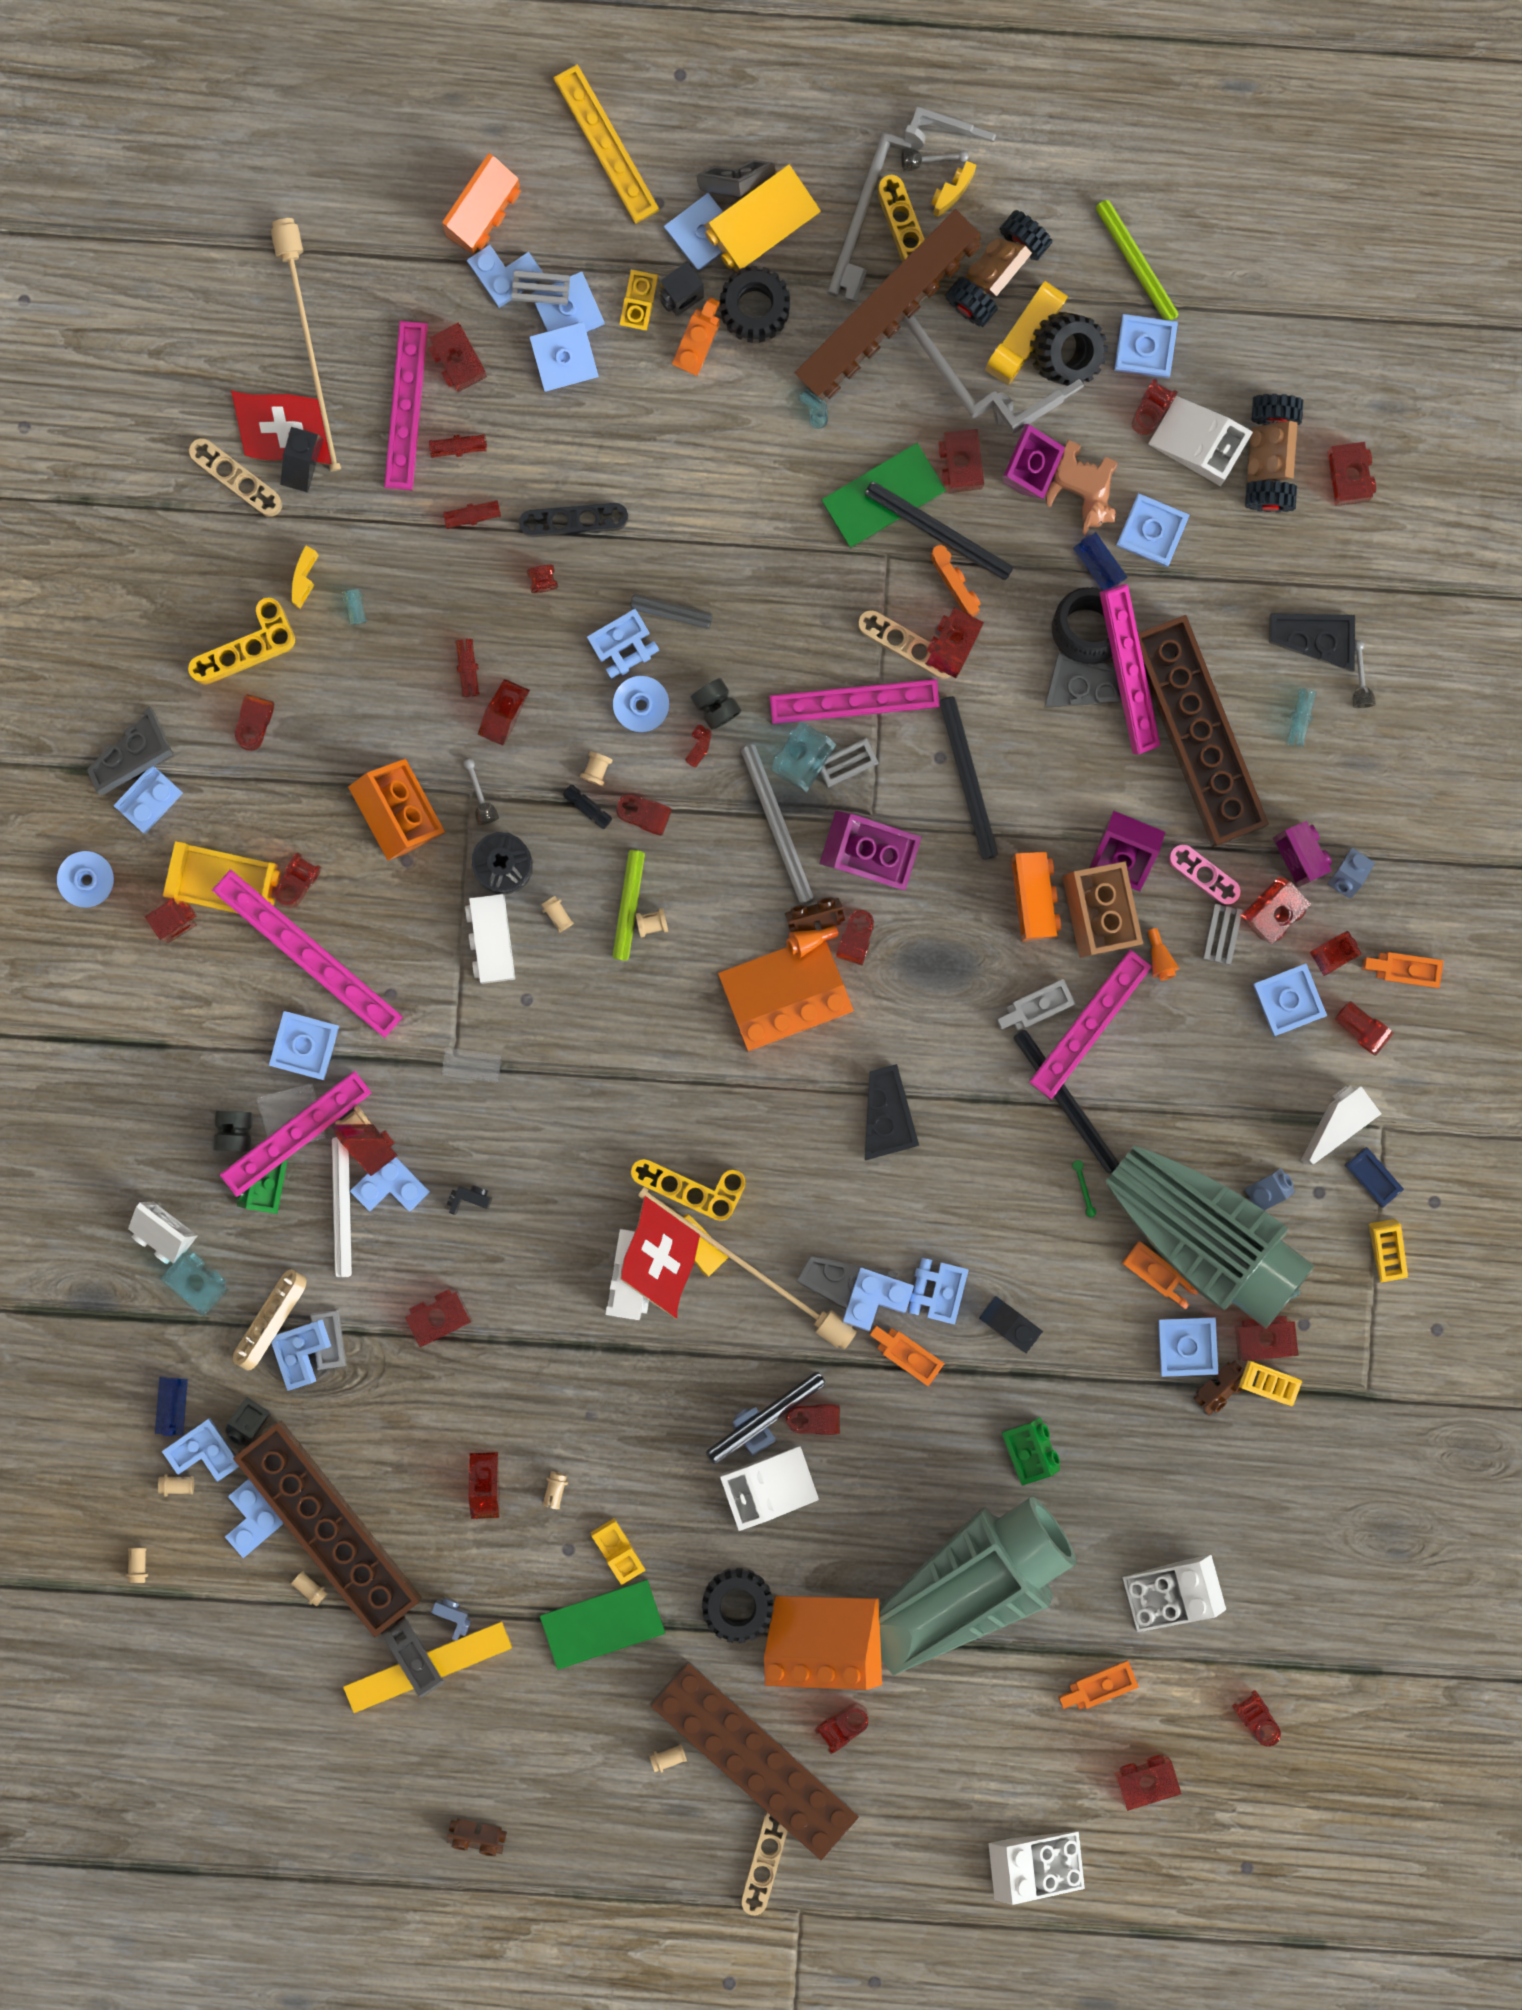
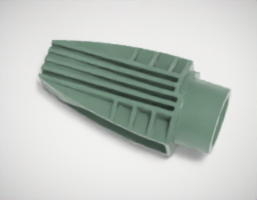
(1210, 1234)
(975, 1584)

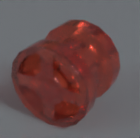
(542, 578)

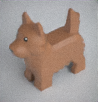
(1086, 481)

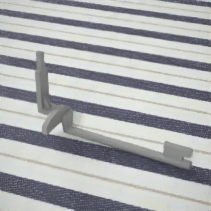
(852, 276)
(1000, 402)

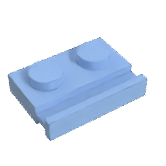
(148, 799)

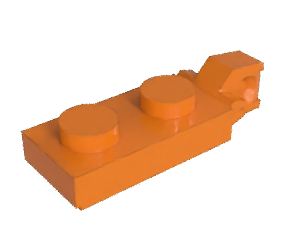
(698, 338)
(1406, 969)
(907, 1354)
(1100, 1686)

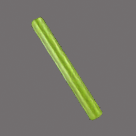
(1136, 260)

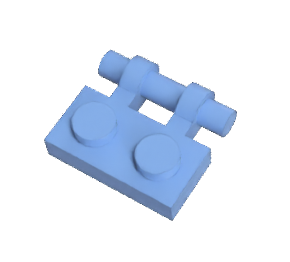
(619, 635)
(946, 1294)

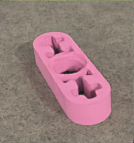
(1216, 893)

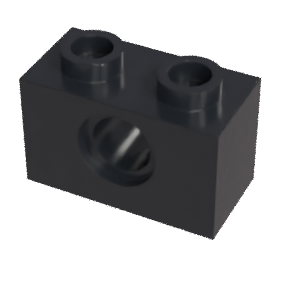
(681, 289)

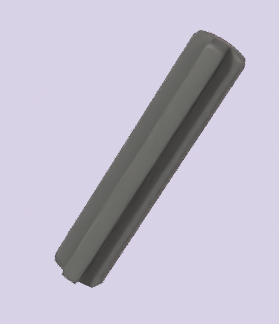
(671, 611)

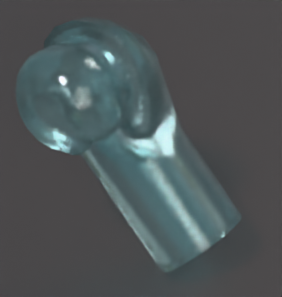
(817, 407)

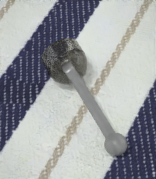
(912, 159)
(1363, 696)
(485, 812)

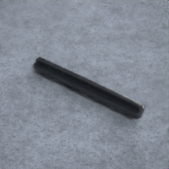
(765, 1418)

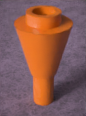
(804, 941)
(1162, 962)

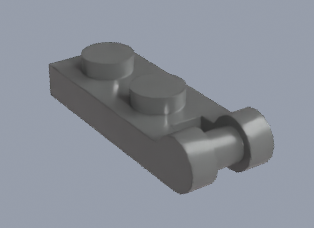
(413, 1658)

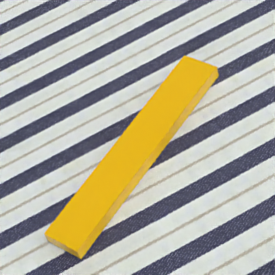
(606, 144)
(446, 1658)

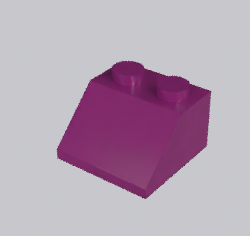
(1033, 463)
(1131, 843)

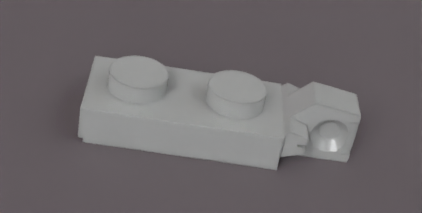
(1037, 1006)

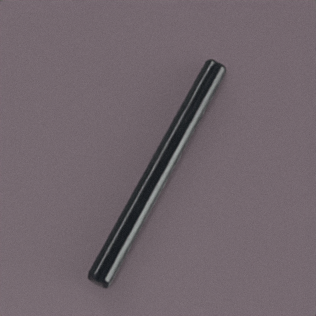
(938, 530)
(968, 777)
(1070, 1106)

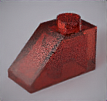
(503, 712)
(367, 1145)
(484, 1485)

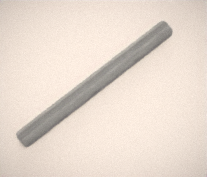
(777, 823)

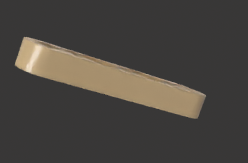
(237, 475)
(904, 649)
(285, 1295)
(761, 1858)

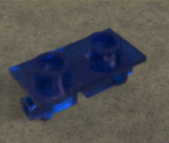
(1100, 562)
(171, 1406)

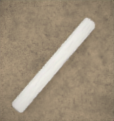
(341, 1209)

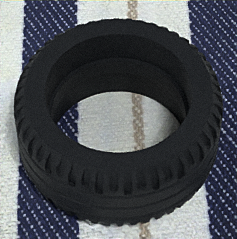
(1066, 640)

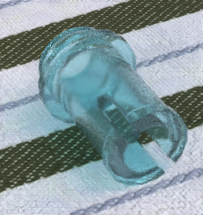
(354, 607)

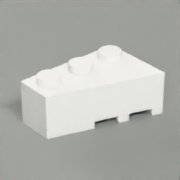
(623, 1299)

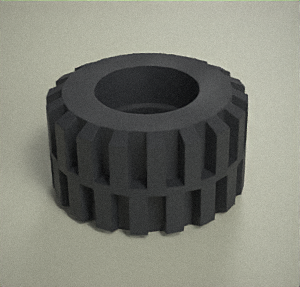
(758, 281)
(1049, 343)
(743, 1629)

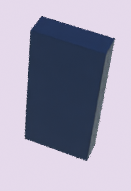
(1374, 1177)

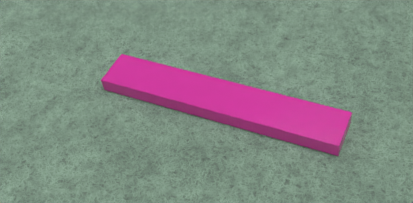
(406, 405)
(1130, 668)
(854, 701)
(1090, 1024)
(295, 1134)

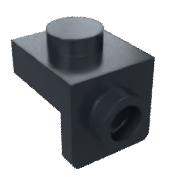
(475, 1196)

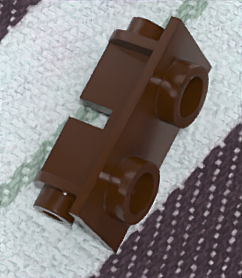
(825, 911)
(1215, 1396)
(486, 1841)

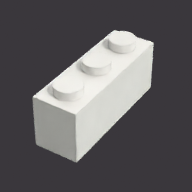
(490, 939)

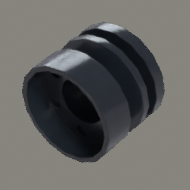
(518, 867)

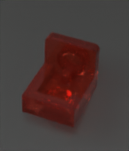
(1335, 952)

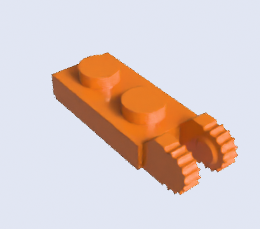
(954, 581)
(1157, 1272)

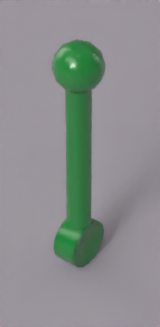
(1078, 1166)

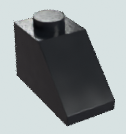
(300, 459)
(1011, 1324)

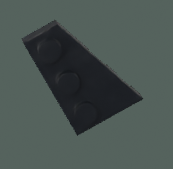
(1316, 636)
(888, 1115)

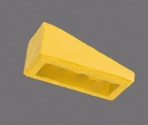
(1385, 1226)
(1286, 1387)

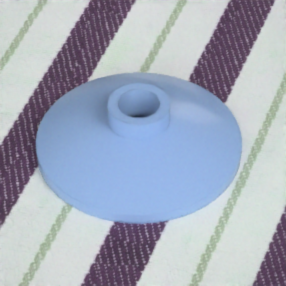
(639, 689)
(71, 879)

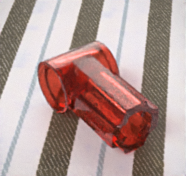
(1369, 1032)

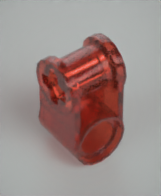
(1154, 403)
(254, 717)
(649, 815)
(297, 879)
(855, 942)
(821, 1419)
(1254, 1716)
(842, 1728)

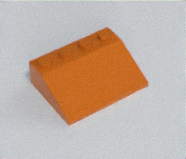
(784, 994)
(824, 1643)

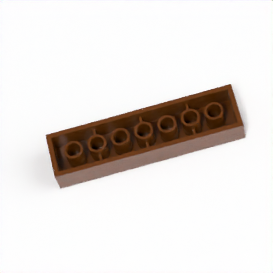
(889, 304)
(1200, 732)
(327, 1528)
(754, 1760)

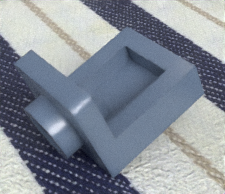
(1351, 873)
(1271, 1190)
(760, 1440)
(450, 1610)

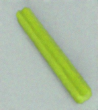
(628, 905)

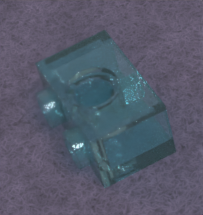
(805, 770)
(179, 1277)

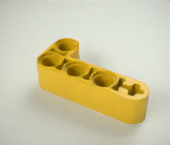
(904, 229)
(1016, 347)
(240, 647)
(686, 1184)

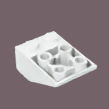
(1200, 439)
(769, 1488)
(1175, 1594)
(1036, 1867)

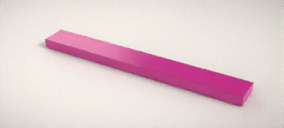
(307, 953)

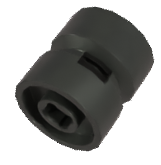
(711, 695)
(228, 1141)

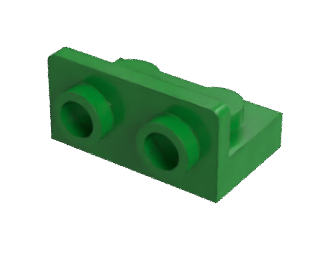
(265, 1193)
(1032, 1451)

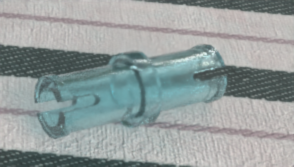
(1301, 717)

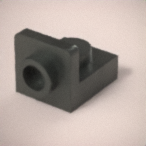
(246, 1422)

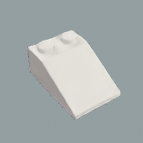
(1341, 1120)
(161, 1231)

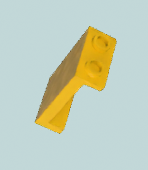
(761, 219)
(198, 870)

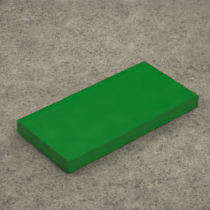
(905, 475)
(602, 1624)

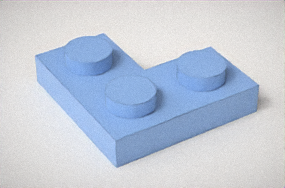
(498, 278)
(391, 1178)
(874, 1290)
(293, 1350)
(202, 1443)
(259, 1521)

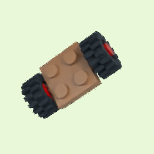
(997, 267)
(1273, 453)

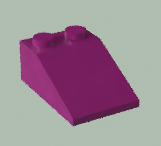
(870, 850)
(1302, 853)

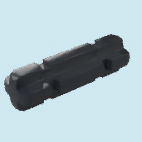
(587, 806)

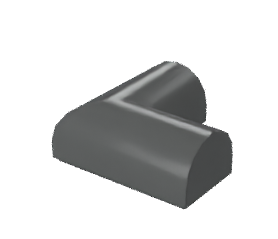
(736, 181)

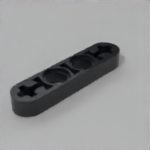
(573, 514)

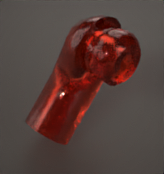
(701, 747)

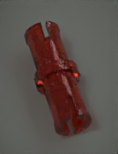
(458, 445)
(472, 514)
(467, 667)

